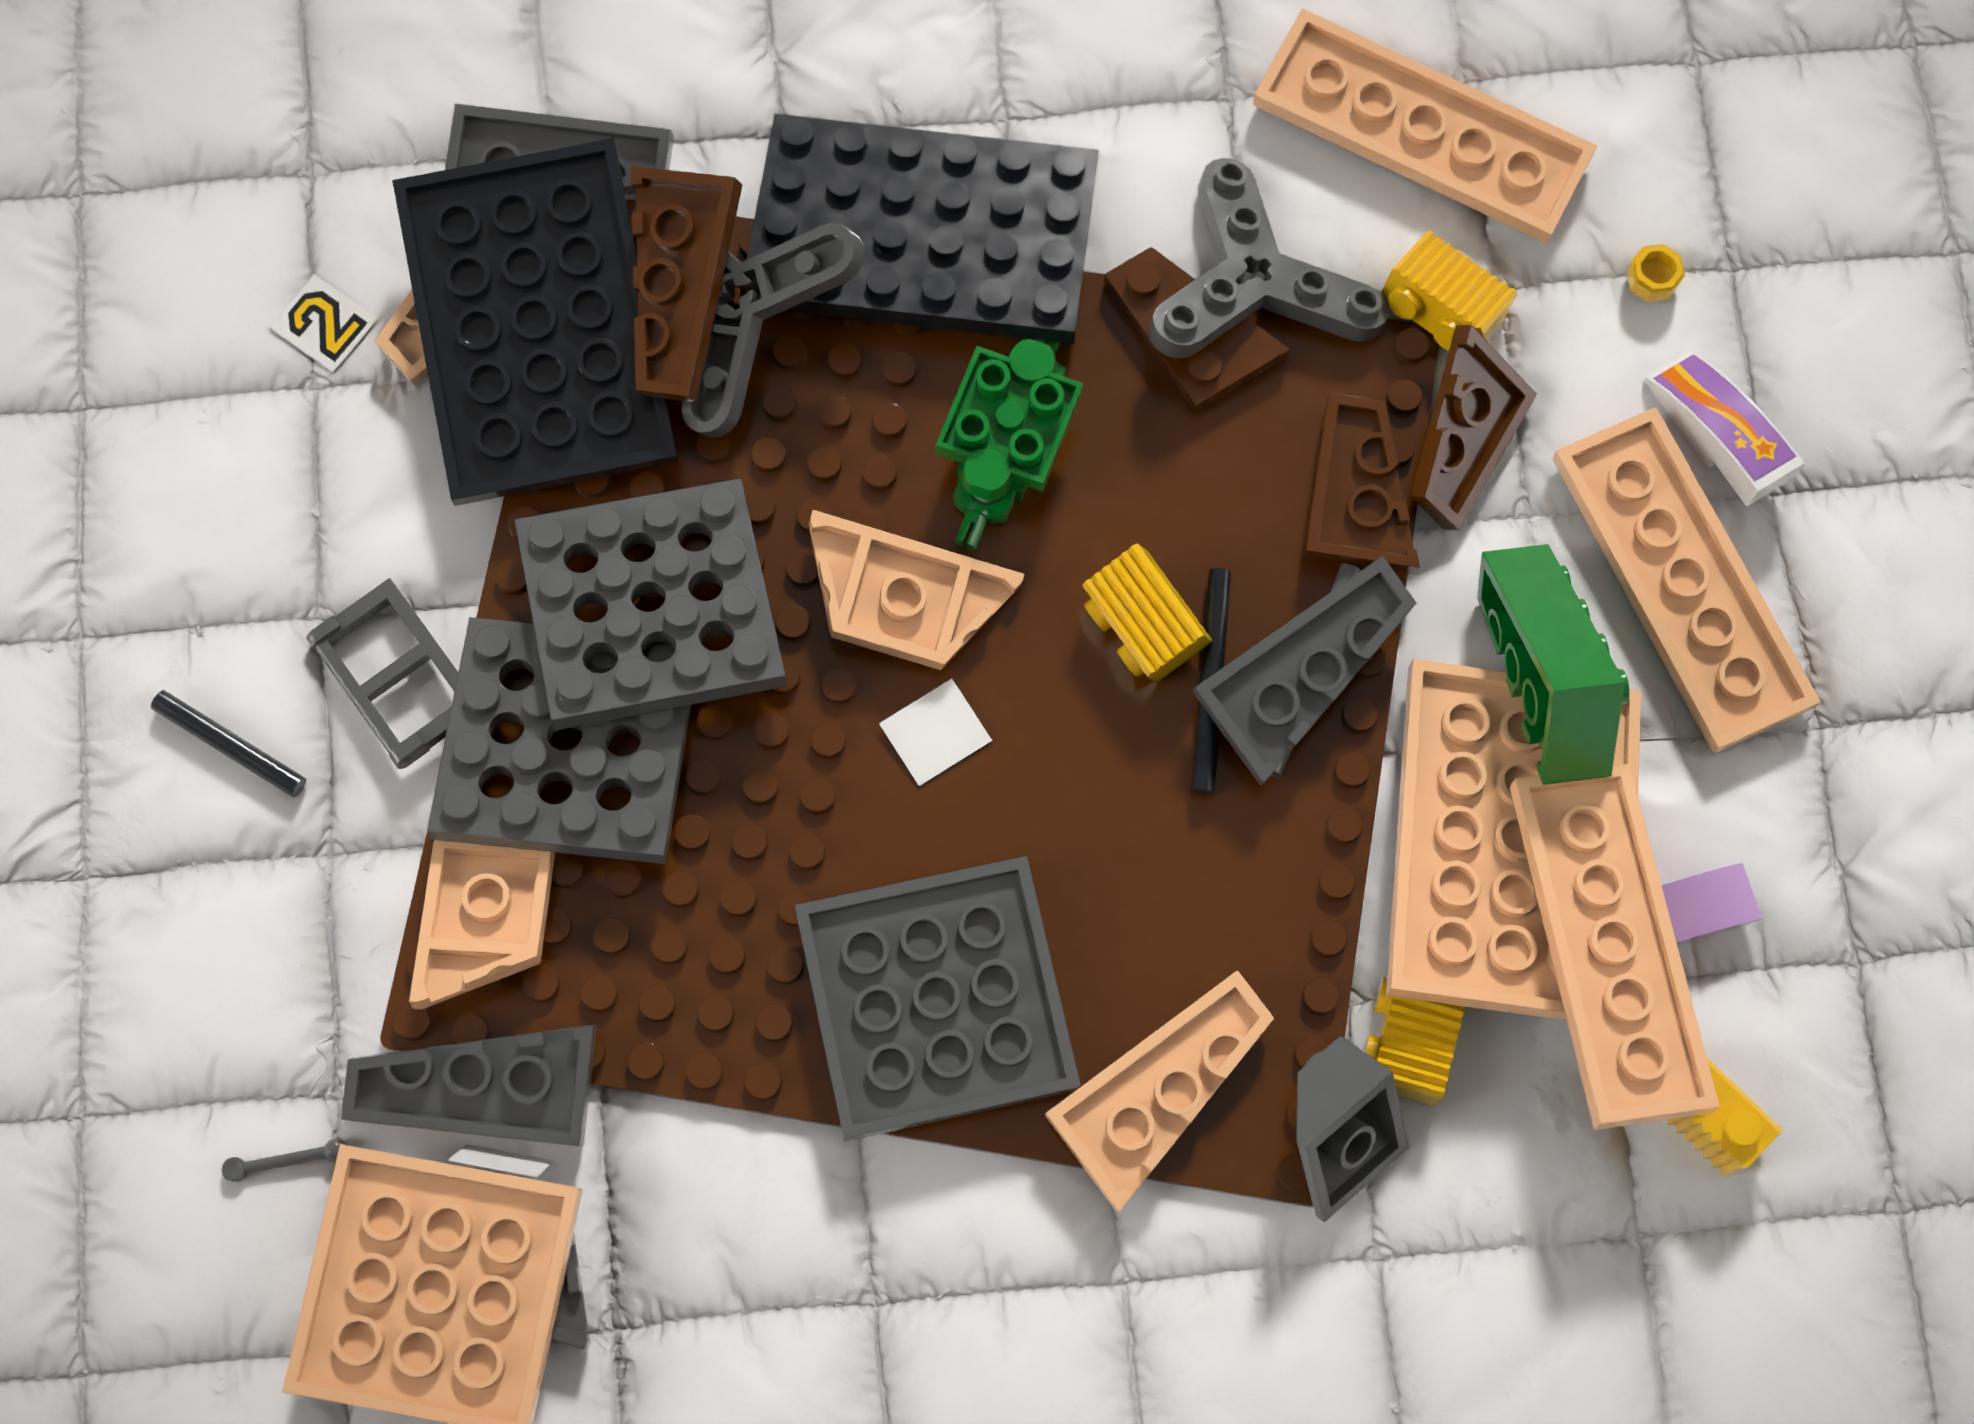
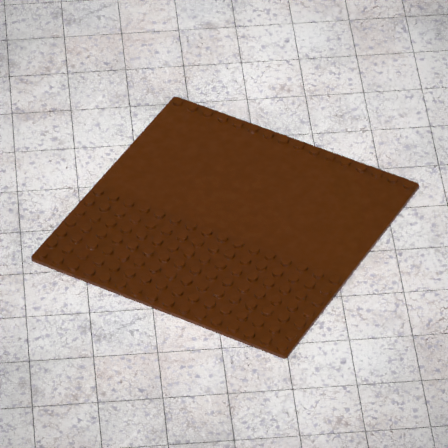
(1086, 768)

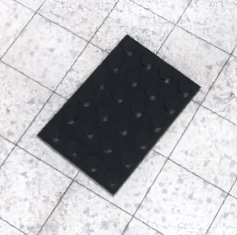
(948, 224)
(530, 321)

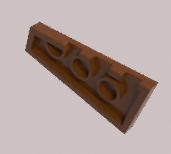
(682, 253)

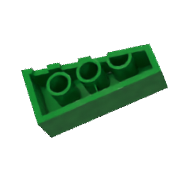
(1553, 662)

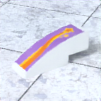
(1724, 426)

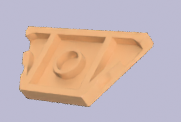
(903, 592)
(479, 918)

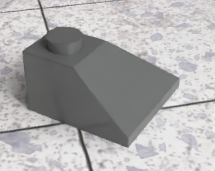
(1346, 1124)

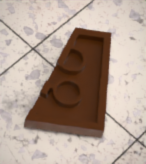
(1216, 369)

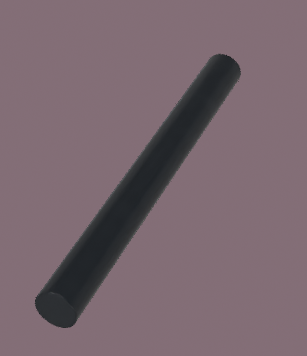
(1212, 661)

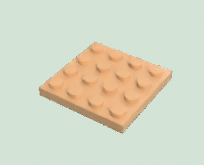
(433, 1289)

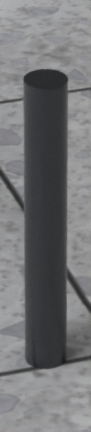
(228, 743)

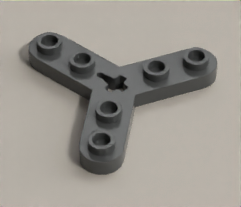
(785, 279)
(1289, 288)

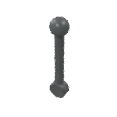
(236, 1169)

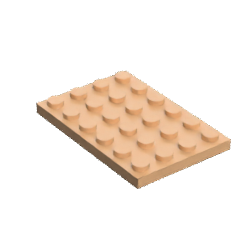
(1462, 880)

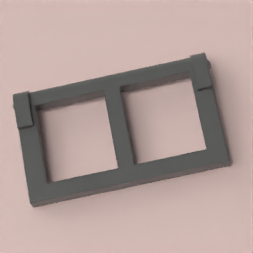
(336, 627)

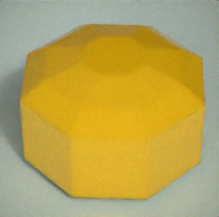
(1655, 273)

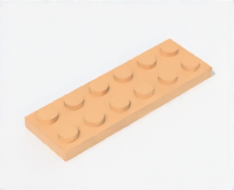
(1424, 125)
(1685, 580)
(1613, 950)

